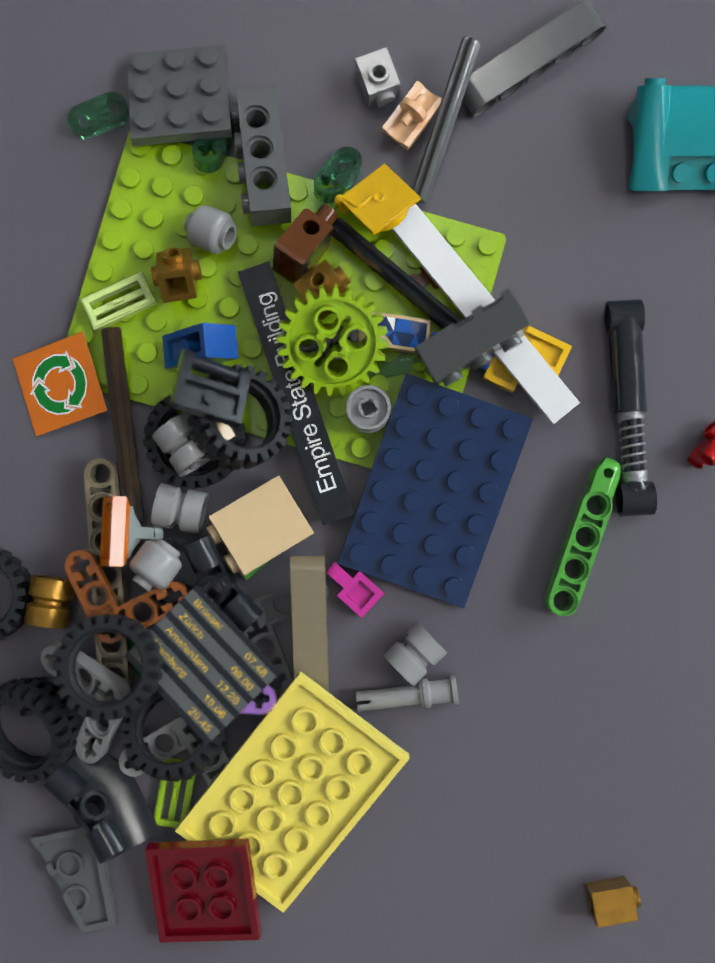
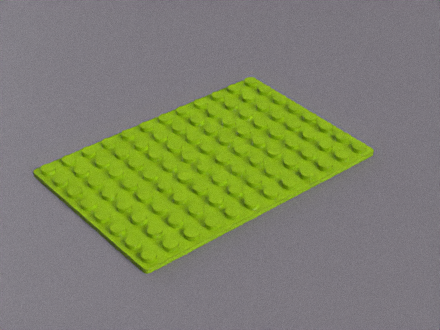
(148, 214)

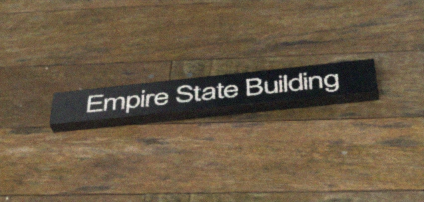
(307, 423)

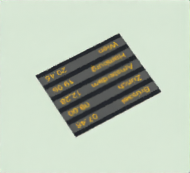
(206, 664)

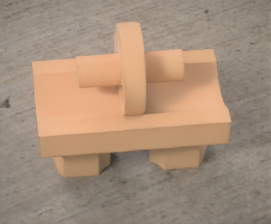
(412, 115)

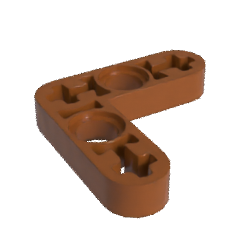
(111, 603)

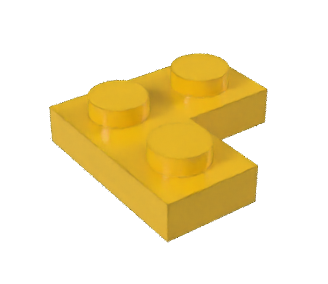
(550, 348)

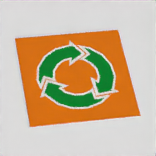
(59, 384)

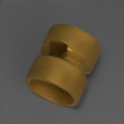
(49, 602)

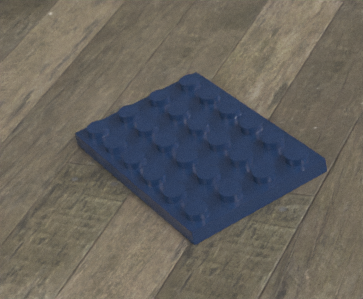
(435, 490)

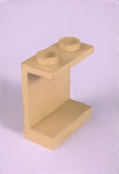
(258, 526)

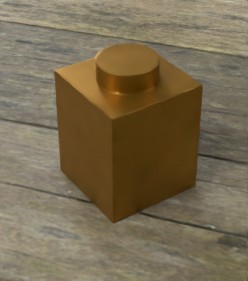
(612, 901)

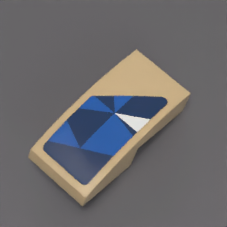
(403, 332)

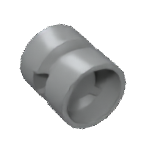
(368, 409)
(176, 440)
(179, 508)
(415, 654)

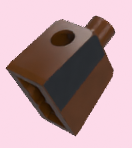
(304, 243)

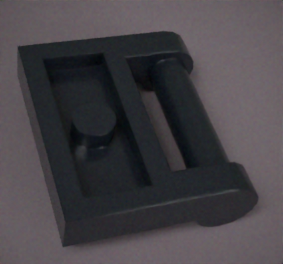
(207, 397)

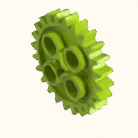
(306, 325)

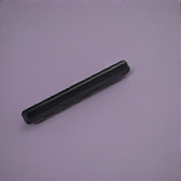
(393, 274)

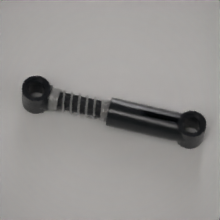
(624, 323)

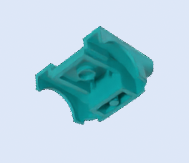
(672, 137)

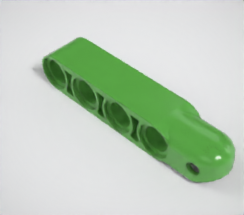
(604, 490)

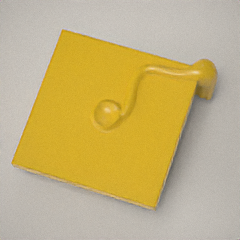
(378, 200)

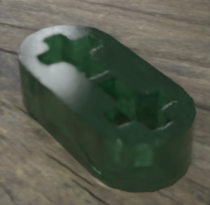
(99, 115)
(220, 150)
(332, 170)

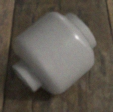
(210, 229)
(155, 565)

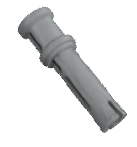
(424, 693)

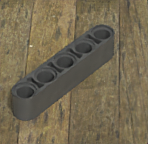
(532, 57)

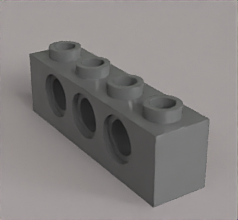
(252, 107)

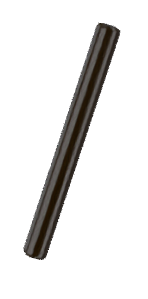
(122, 418)

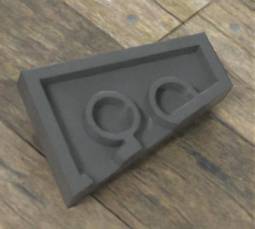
(80, 877)

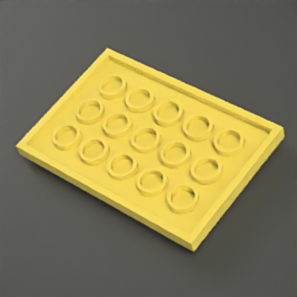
(296, 788)

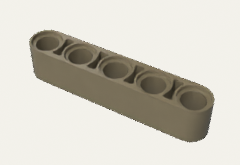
(309, 618)

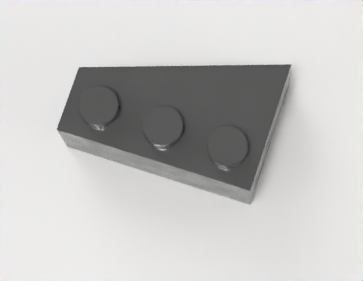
(473, 339)

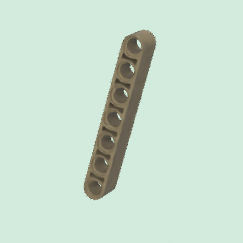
(94, 495)

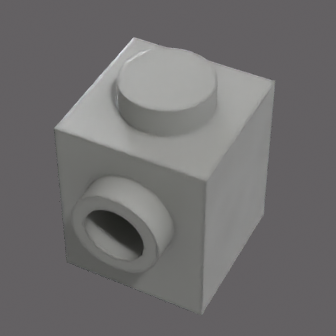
(377, 78)

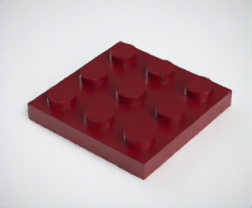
(203, 890)

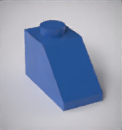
(207, 340)

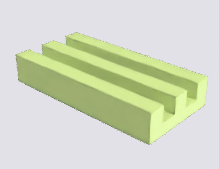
(124, 313)

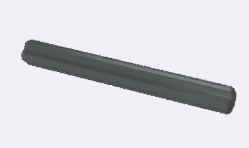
(446, 117)

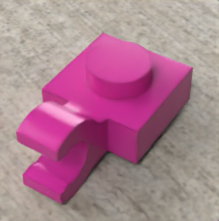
(357, 591)

